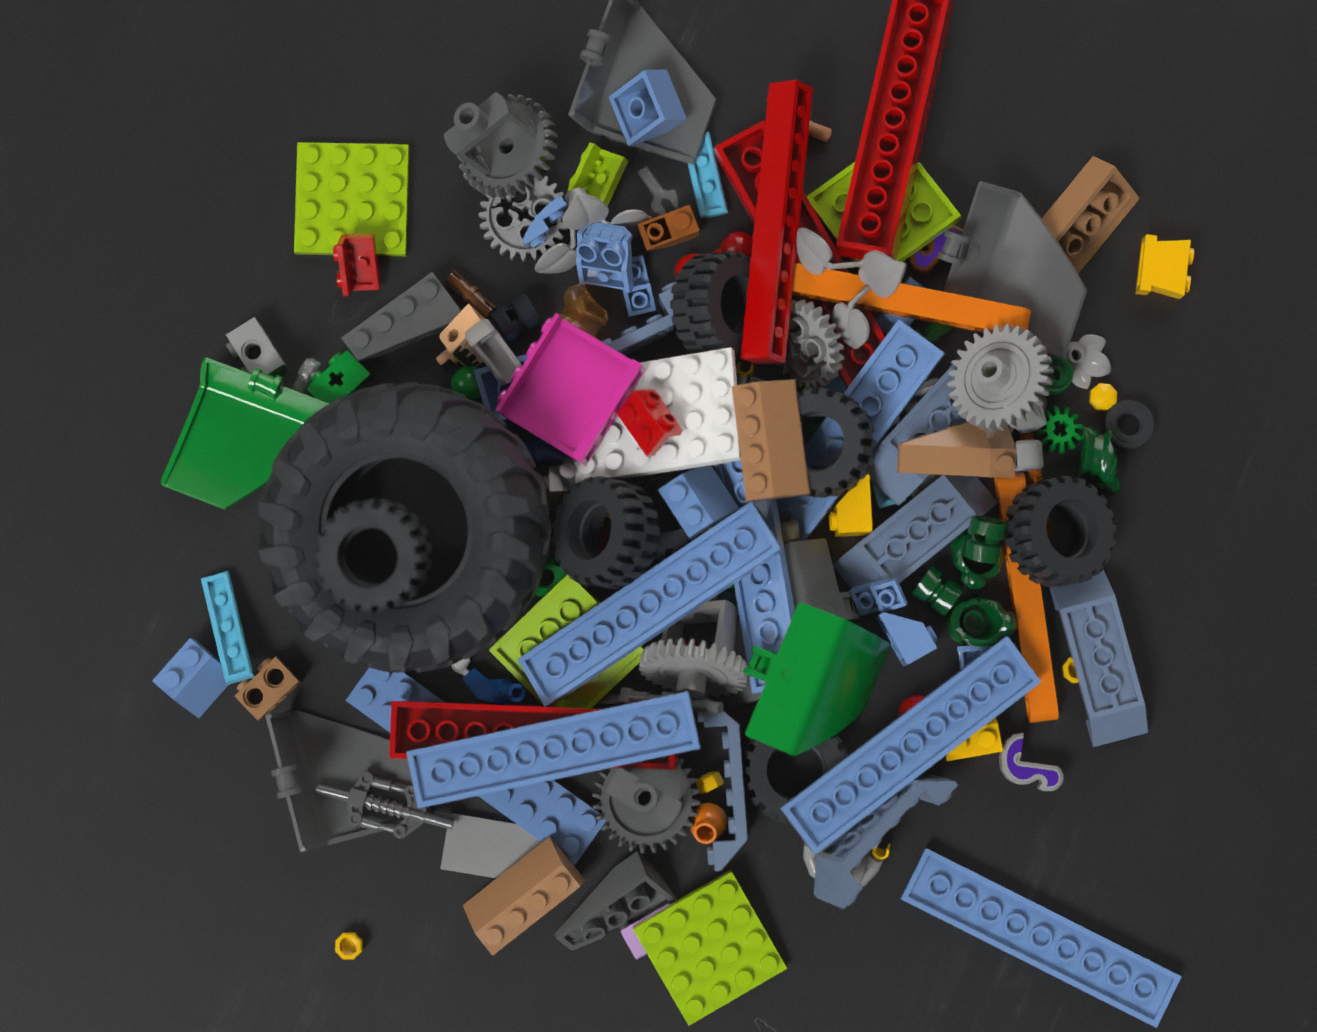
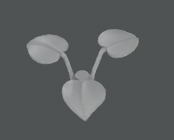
(582, 212)
(877, 271)

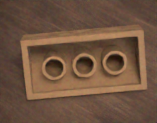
(1089, 210)
(770, 440)
(522, 895)

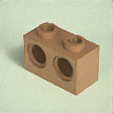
(272, 694)

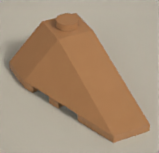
(960, 452)

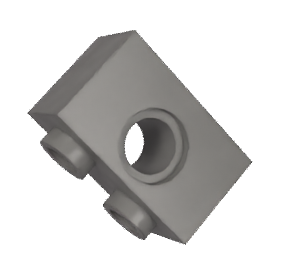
(251, 335)

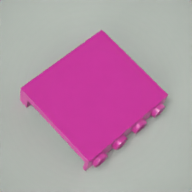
(569, 389)

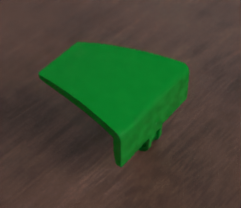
(234, 433)
(814, 681)

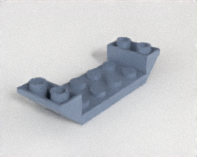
(656, 328)
(930, 415)
(916, 531)
(1101, 660)
(724, 850)
(835, 861)

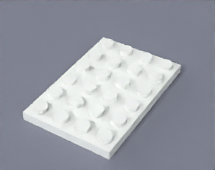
(701, 399)

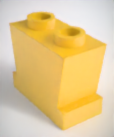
(1164, 267)

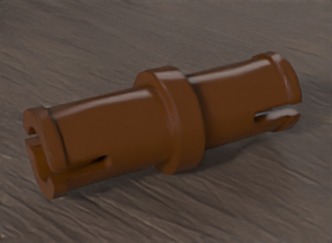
(470, 294)

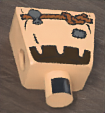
(457, 345)

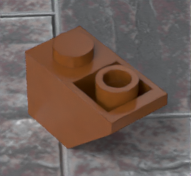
(669, 229)

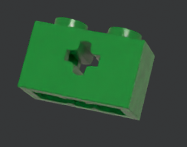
(340, 364)

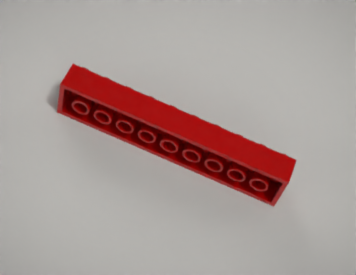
(894, 128)
(741, 163)
(431, 724)

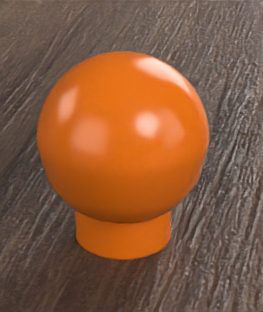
(709, 824)

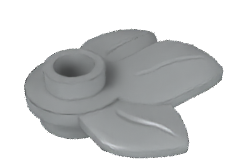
(1089, 360)

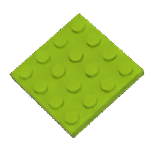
(351, 192)
(926, 218)
(548, 616)
(709, 947)

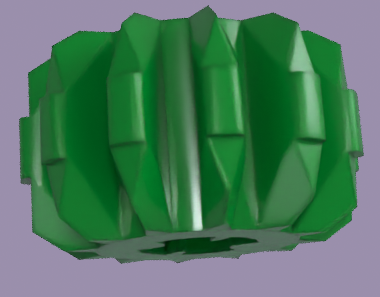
(1068, 432)

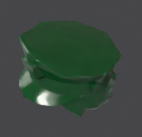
(1099, 460)
(973, 572)
(979, 621)

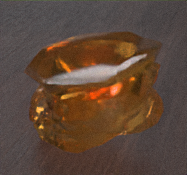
(583, 310)

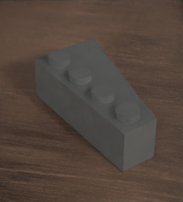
(407, 319)

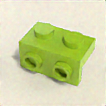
(598, 173)

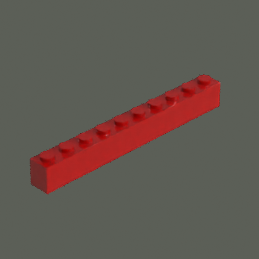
(776, 223)

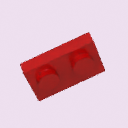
(357, 263)
(648, 420)

